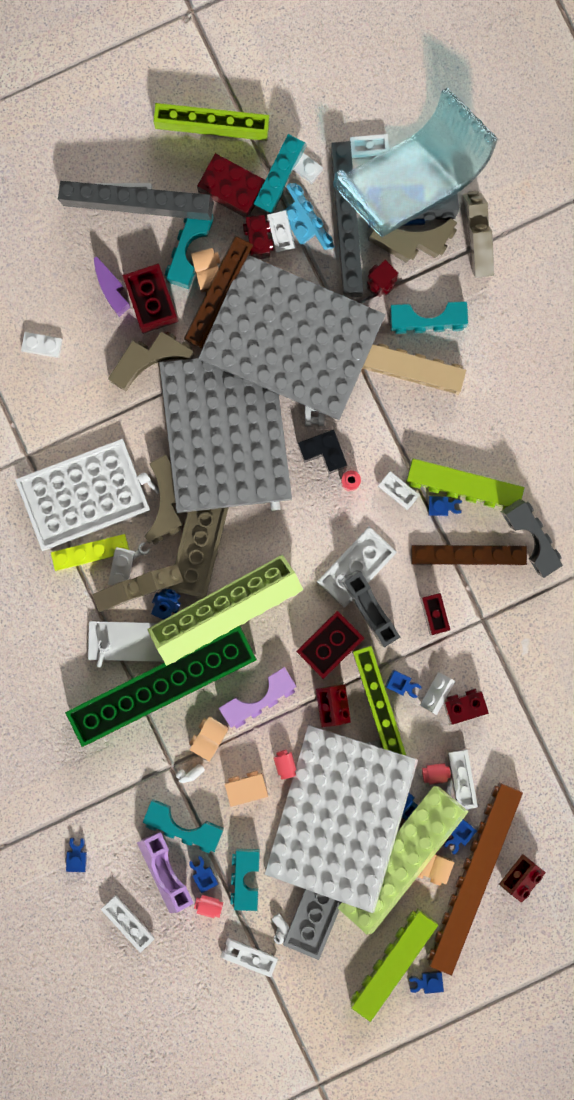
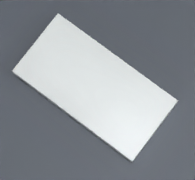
(366, 555)
(127, 641)

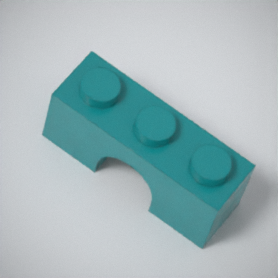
(244, 897)

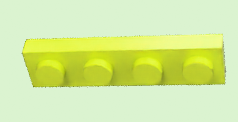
(88, 552)

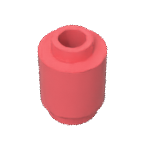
(350, 486)
(285, 764)
(436, 773)
(208, 906)

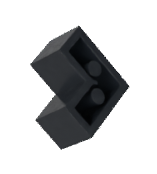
(324, 446)

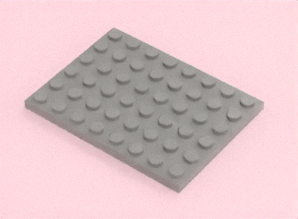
(292, 337)
(222, 438)

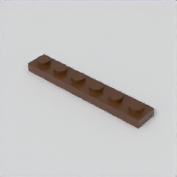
(217, 291)
(468, 555)

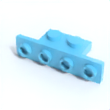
(304, 221)

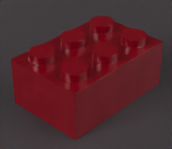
(230, 185)
(150, 298)
(330, 644)

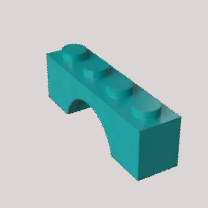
(279, 173)
(181, 271)
(405, 319)
(159, 817)

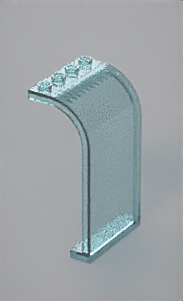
(420, 169)

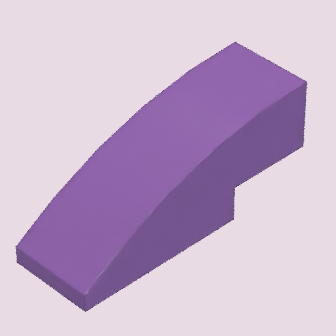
(110, 288)

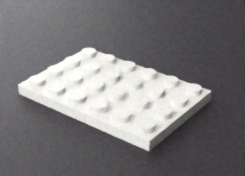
(82, 495)

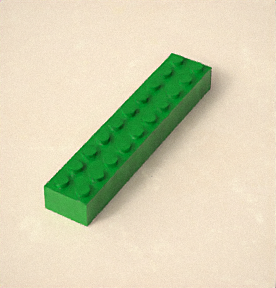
(160, 687)

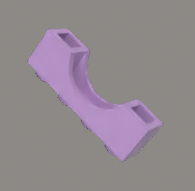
(237, 711)
(171, 889)

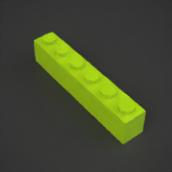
(211, 121)
(462, 484)
(378, 700)
(393, 965)

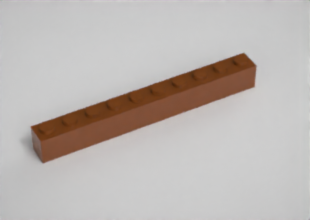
(474, 879)

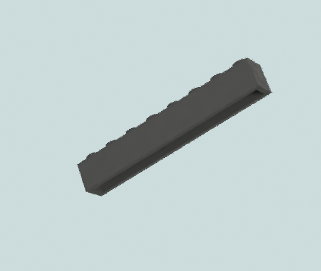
(136, 200)
(347, 226)

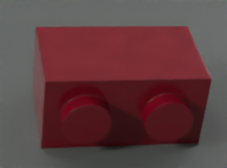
(435, 614)

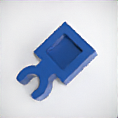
(440, 506)
(400, 683)
(461, 834)
(76, 860)
(204, 877)
(431, 982)

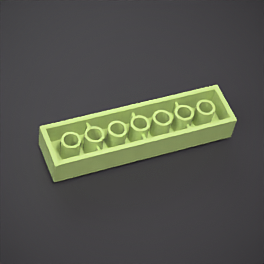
(225, 609)
(412, 850)

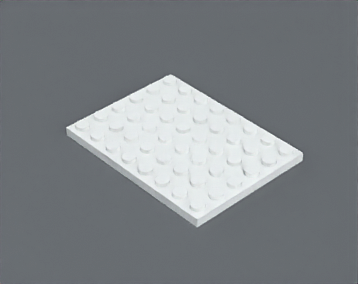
(341, 818)

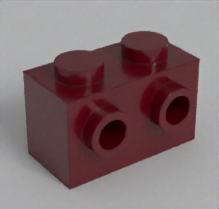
(257, 230)
(382, 279)
(333, 705)
(465, 708)
(522, 878)

